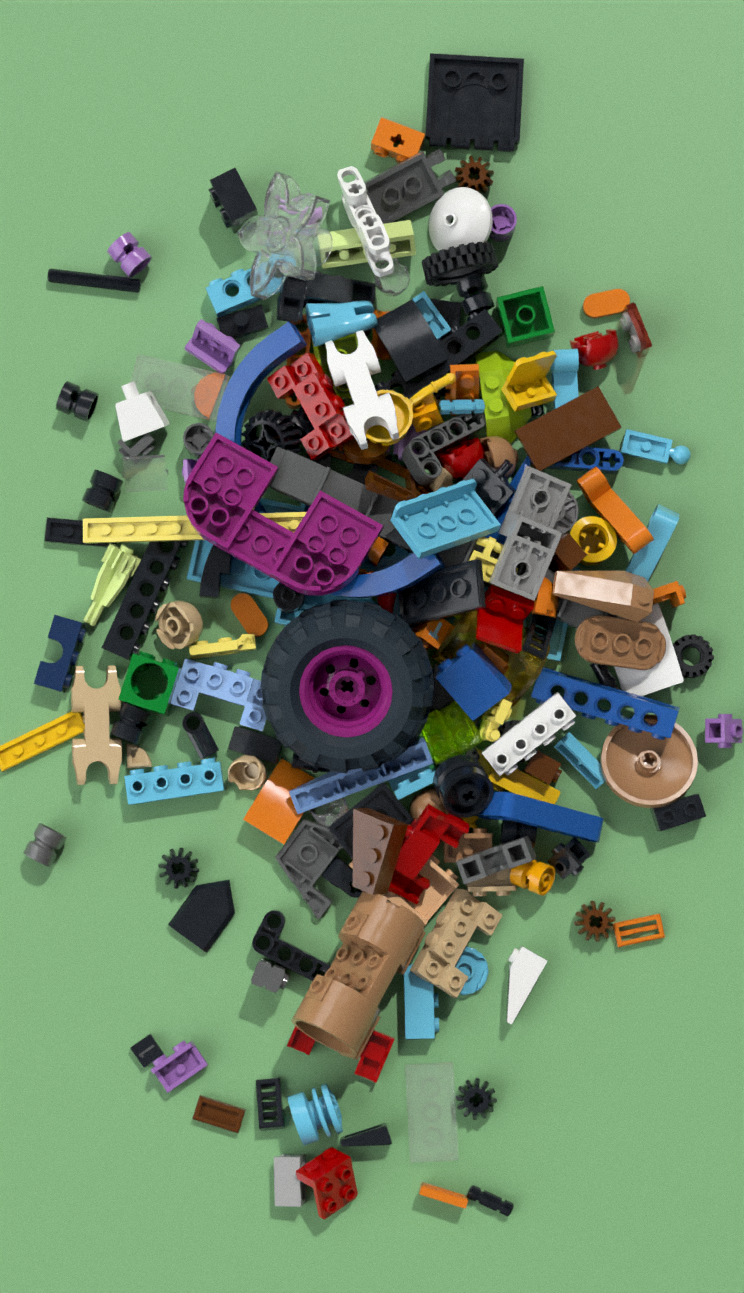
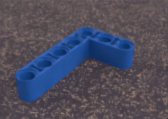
(543, 815)

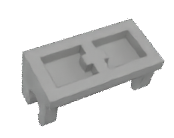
(287, 1188)

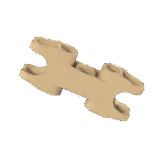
(96, 708)

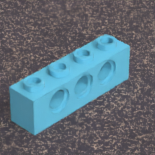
(226, 304)

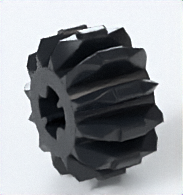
(179, 876)
(470, 1092)

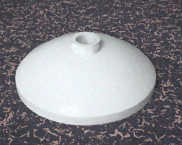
(470, 223)

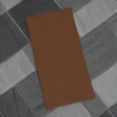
(568, 429)

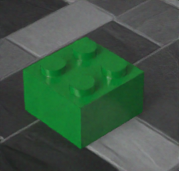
(525, 317)

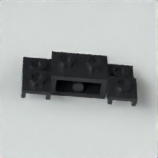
(322, 289)

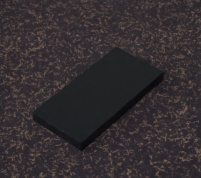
(444, 594)

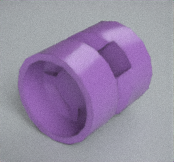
(503, 222)
(136, 259)

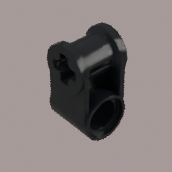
(341, 876)

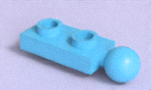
(653, 448)

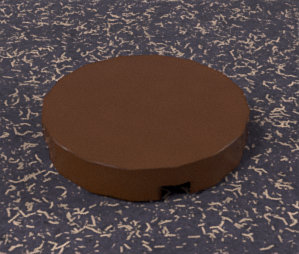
(365, 456)

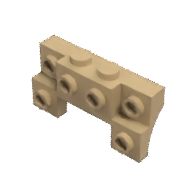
(449, 938)

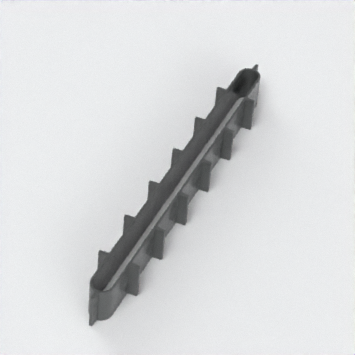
(304, 479)

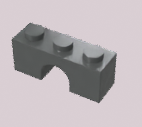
(496, 859)

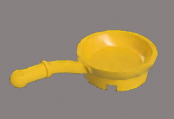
(404, 410)

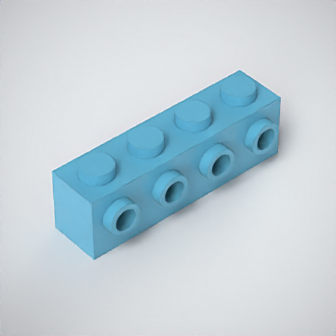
(174, 783)

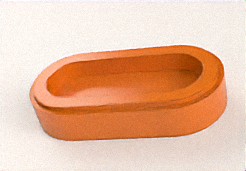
(605, 303)
(249, 614)

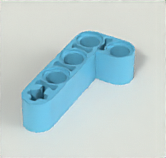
(565, 376)
(661, 528)

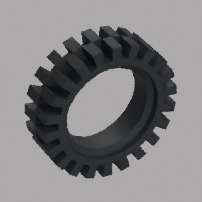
(458, 263)

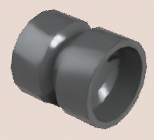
(197, 438)

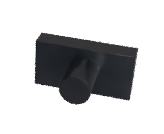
(243, 322)

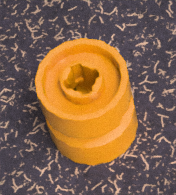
(533, 875)

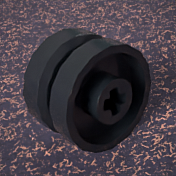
(463, 786)

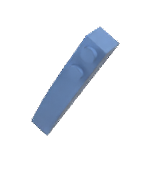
(338, 785)

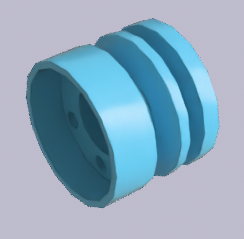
(315, 1114)

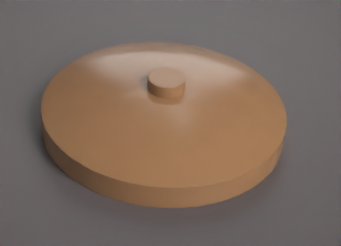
(648, 769)

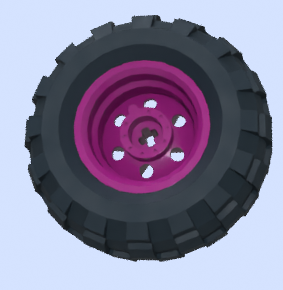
(360, 735)

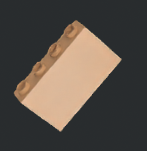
(441, 886)

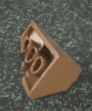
(607, 591)

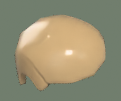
(247, 772)

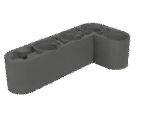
(445, 440)

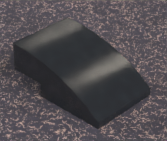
(409, 341)

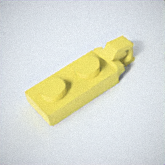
(224, 646)

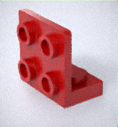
(503, 618)

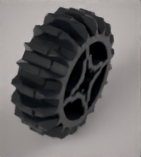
(268, 431)

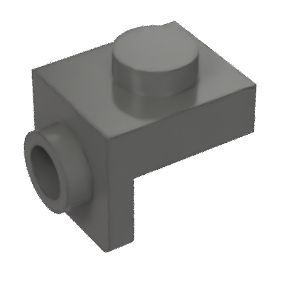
(142, 448)

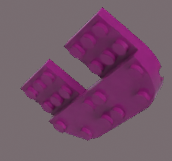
(313, 560)

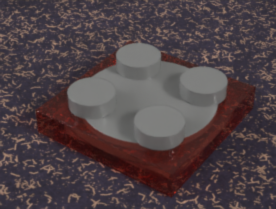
(632, 322)

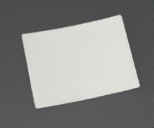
(663, 674)

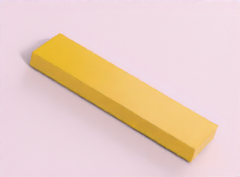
(41, 739)

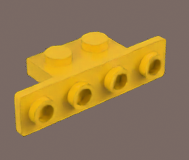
(519, 783)

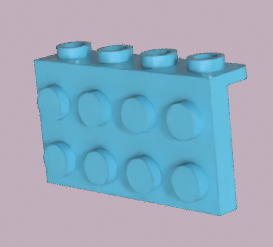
(444, 519)

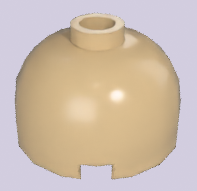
(179, 624)

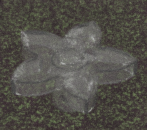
(286, 237)

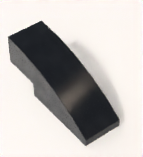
(217, 564)

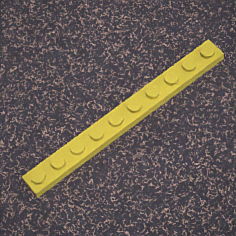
(161, 528)

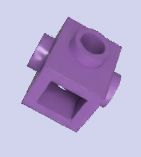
(723, 730)

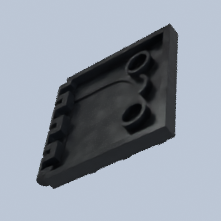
(474, 101)

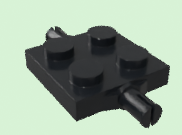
(492, 484)

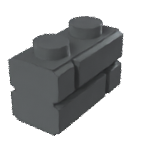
(270, 975)

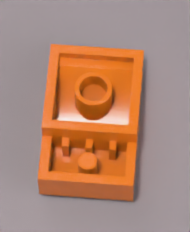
(273, 807)

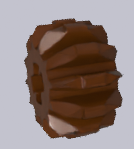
(484, 174)
(596, 913)

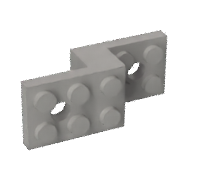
(530, 533)

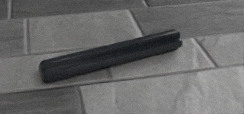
(94, 280)

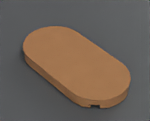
(620, 642)

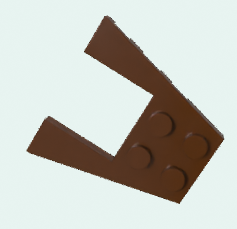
(390, 489)

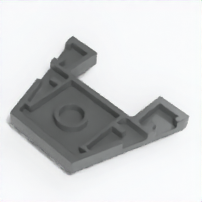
(306, 858)

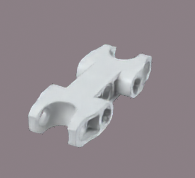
(365, 221)
(367, 407)

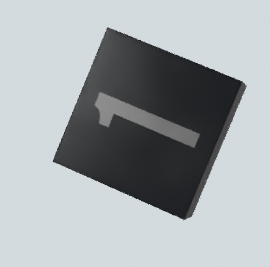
(147, 1050)

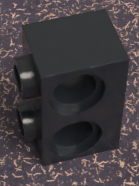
(678, 812)

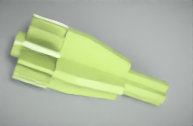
(111, 579)

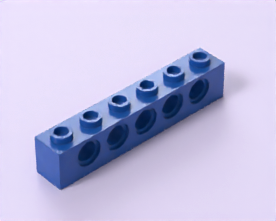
(618, 698)

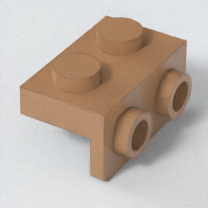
(468, 845)

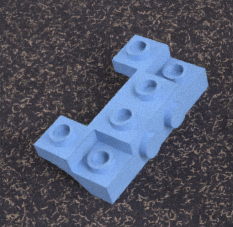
(221, 684)

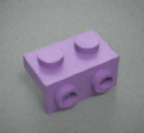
(212, 347)
(179, 1065)

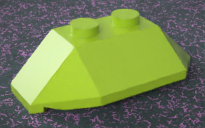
(499, 414)

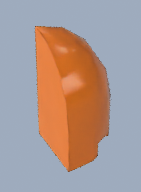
(377, 551)
(545, 602)

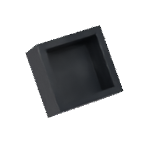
(233, 198)

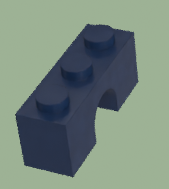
(57, 674)

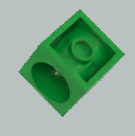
(130, 692)

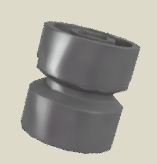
(45, 844)

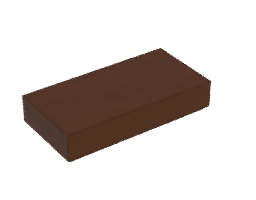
(219, 1114)

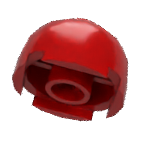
(596, 348)
(461, 458)

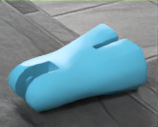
(338, 320)

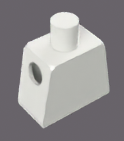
(139, 413)

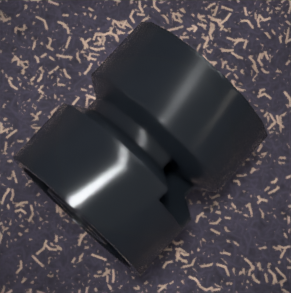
(477, 301)
(85, 401)
(102, 490)
(287, 599)
(131, 723)
(513, 830)

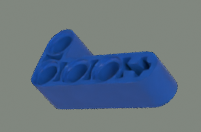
(577, 464)

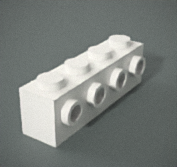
(528, 734)

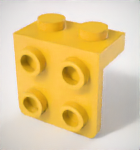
(527, 382)

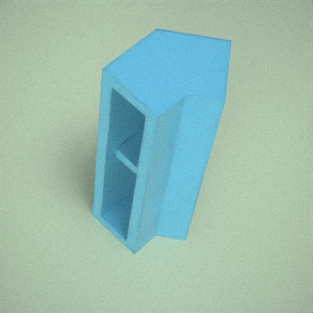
(581, 759)

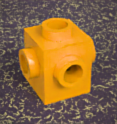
(426, 414)

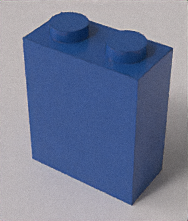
(473, 680)

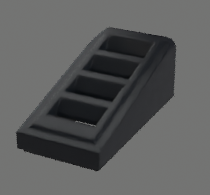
(548, 626)
(274, 1125)
(368, 1137)

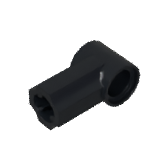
(201, 737)

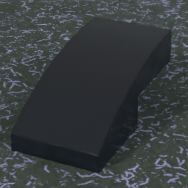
(255, 744)

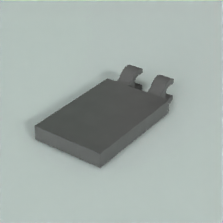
(407, 186)

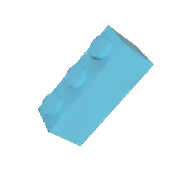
(419, 1007)

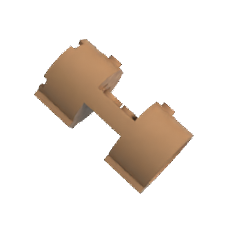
(344, 1003)

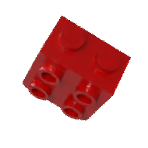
(331, 1179)

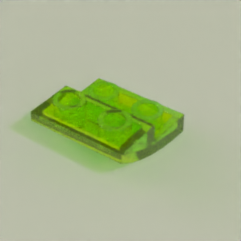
(450, 732)

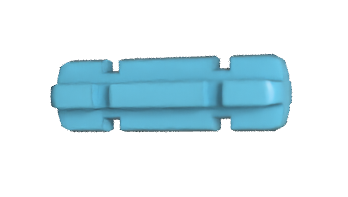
(461, 406)

